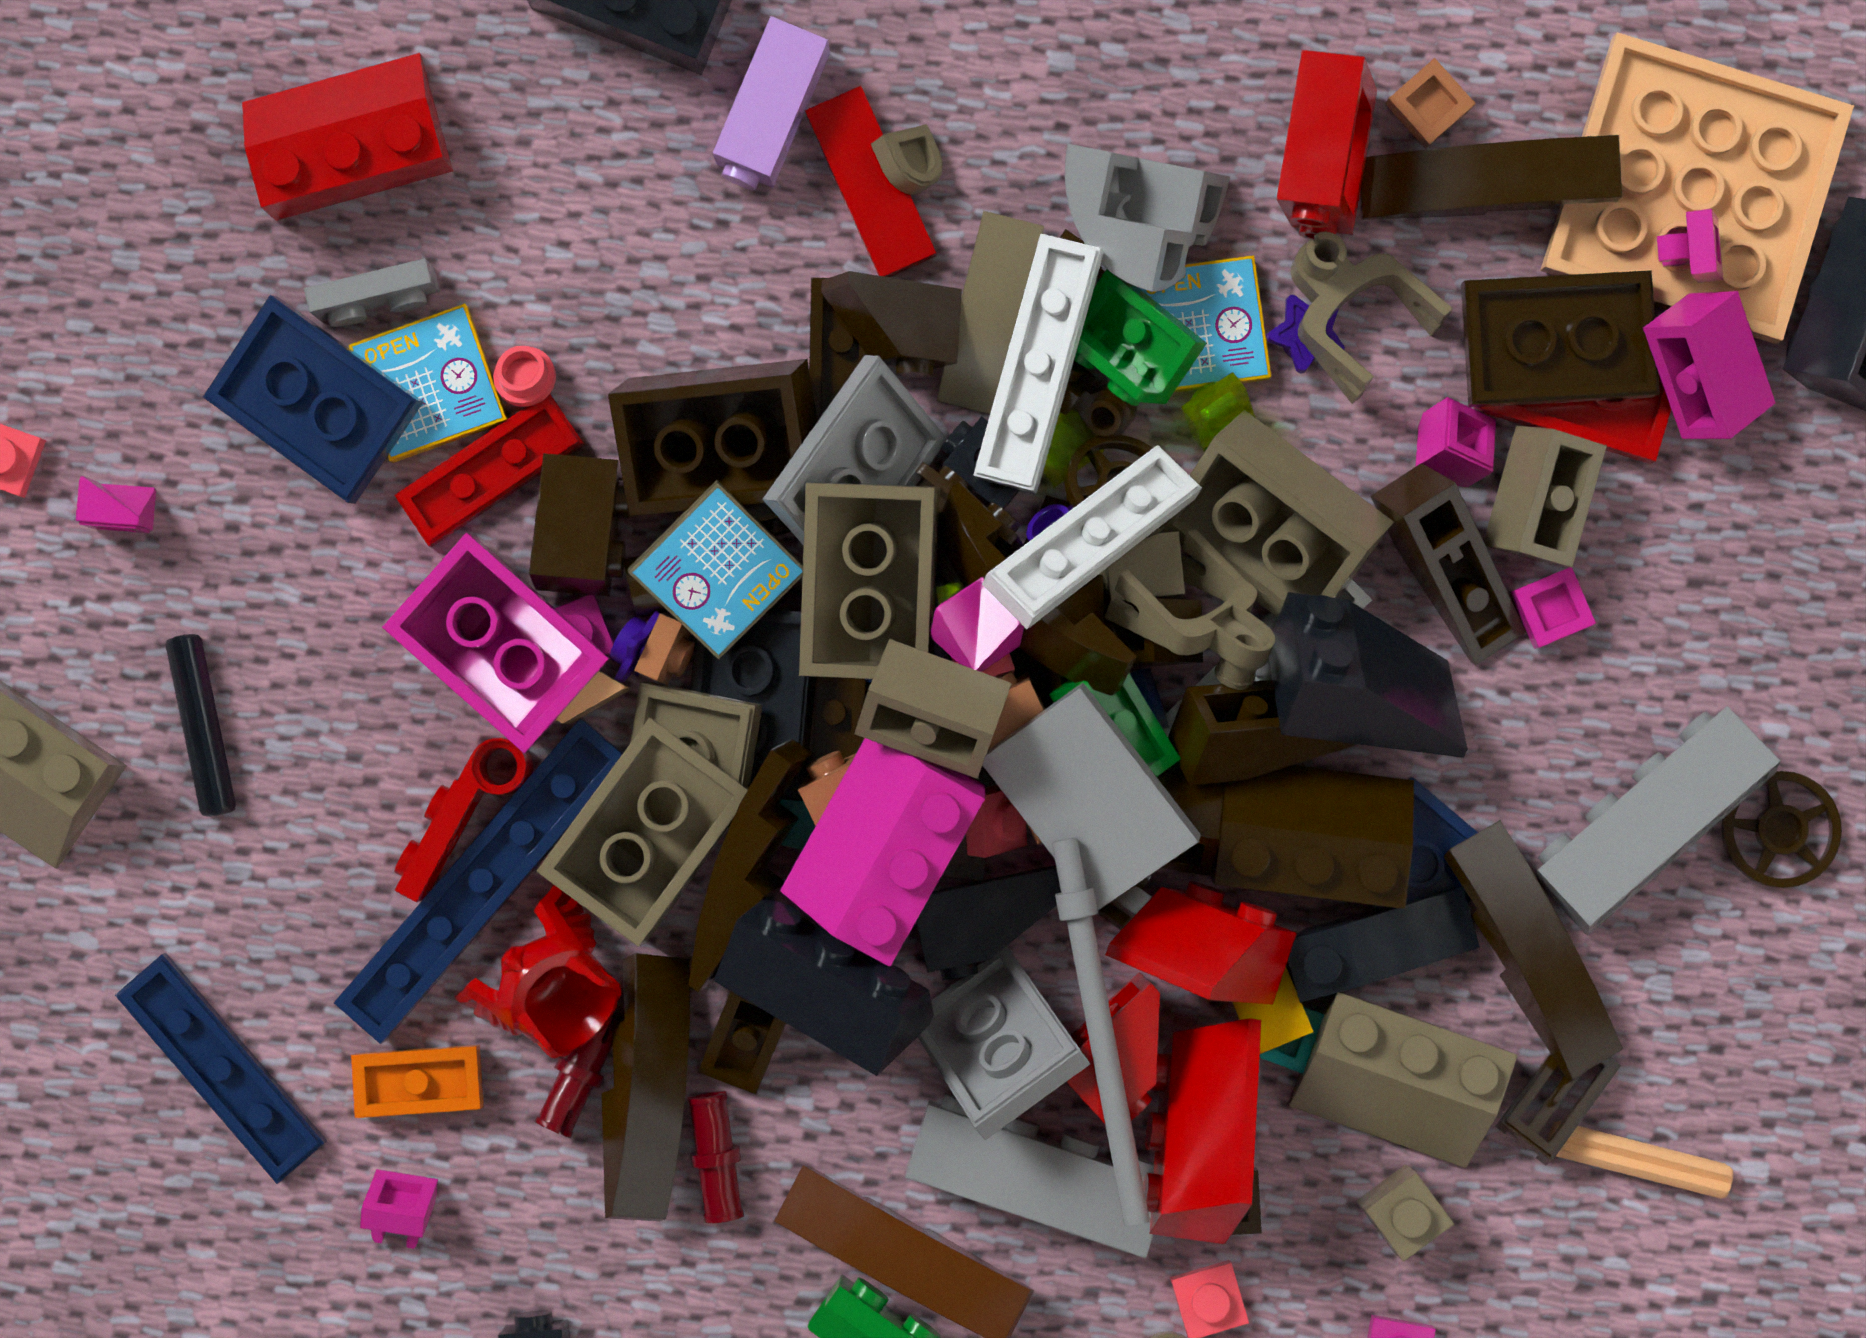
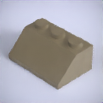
(1278, 515)
(866, 575)
(48, 778)
(1403, 1079)

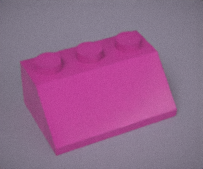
(882, 847)

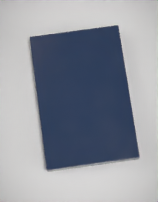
(312, 399)

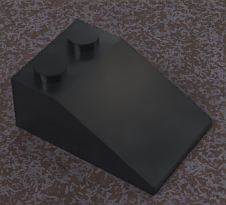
(1360, 680)

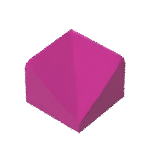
(1456, 442)
(115, 506)
(975, 628)

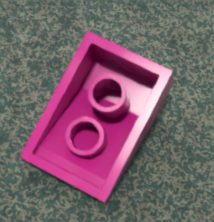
(496, 642)

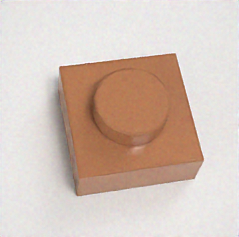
(1430, 103)
(666, 651)

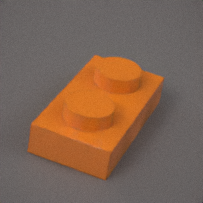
(417, 1081)

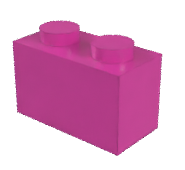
(1709, 365)

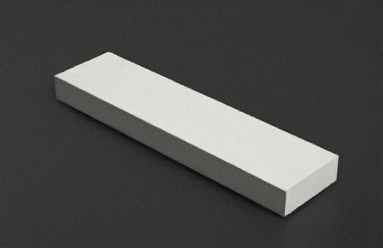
(1038, 363)
(1091, 536)

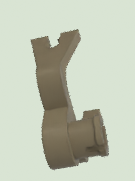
(1336, 282)
(1228, 630)

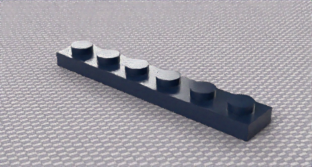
(478, 883)

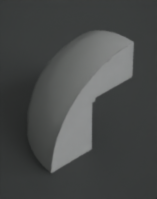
(1141, 212)

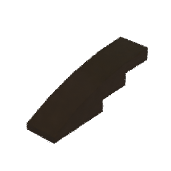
(1491, 178)
(740, 869)
(1536, 951)
(649, 1090)

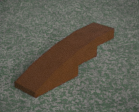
(903, 1255)

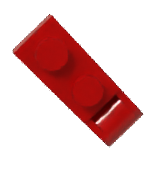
(450, 813)

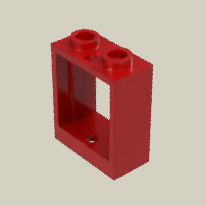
(1327, 143)

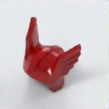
(551, 985)

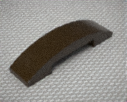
(1074, 651)

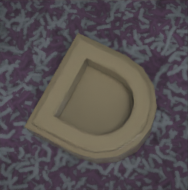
(909, 159)

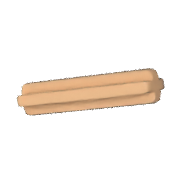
(1646, 1161)

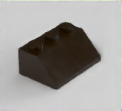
(706, 427)
(1318, 835)

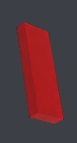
(880, 212)
(487, 470)

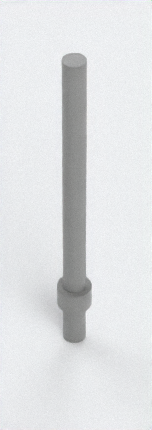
(1077, 905)

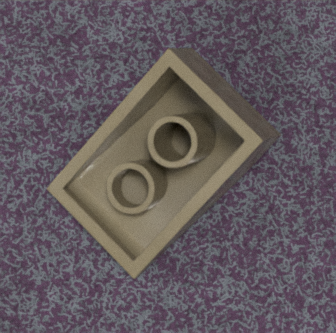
(644, 833)

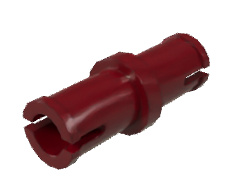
(575, 1082)
(715, 1157)

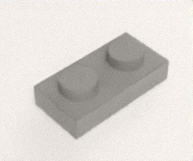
(398, 286)

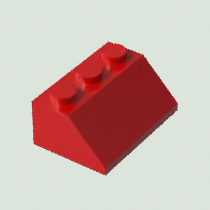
(344, 138)
(1204, 1131)

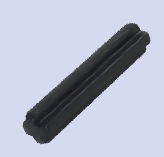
(200, 725)

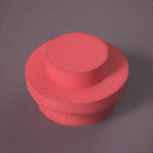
(524, 376)

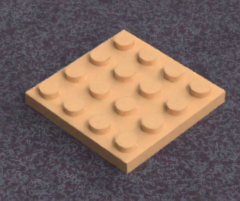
(1703, 141)

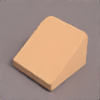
(594, 695)

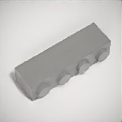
(1656, 819)
(1026, 1175)

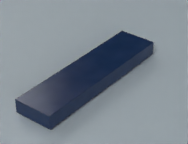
(221, 1068)

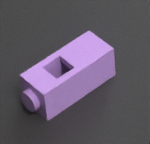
(770, 104)

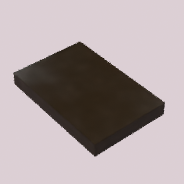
(1558, 338)

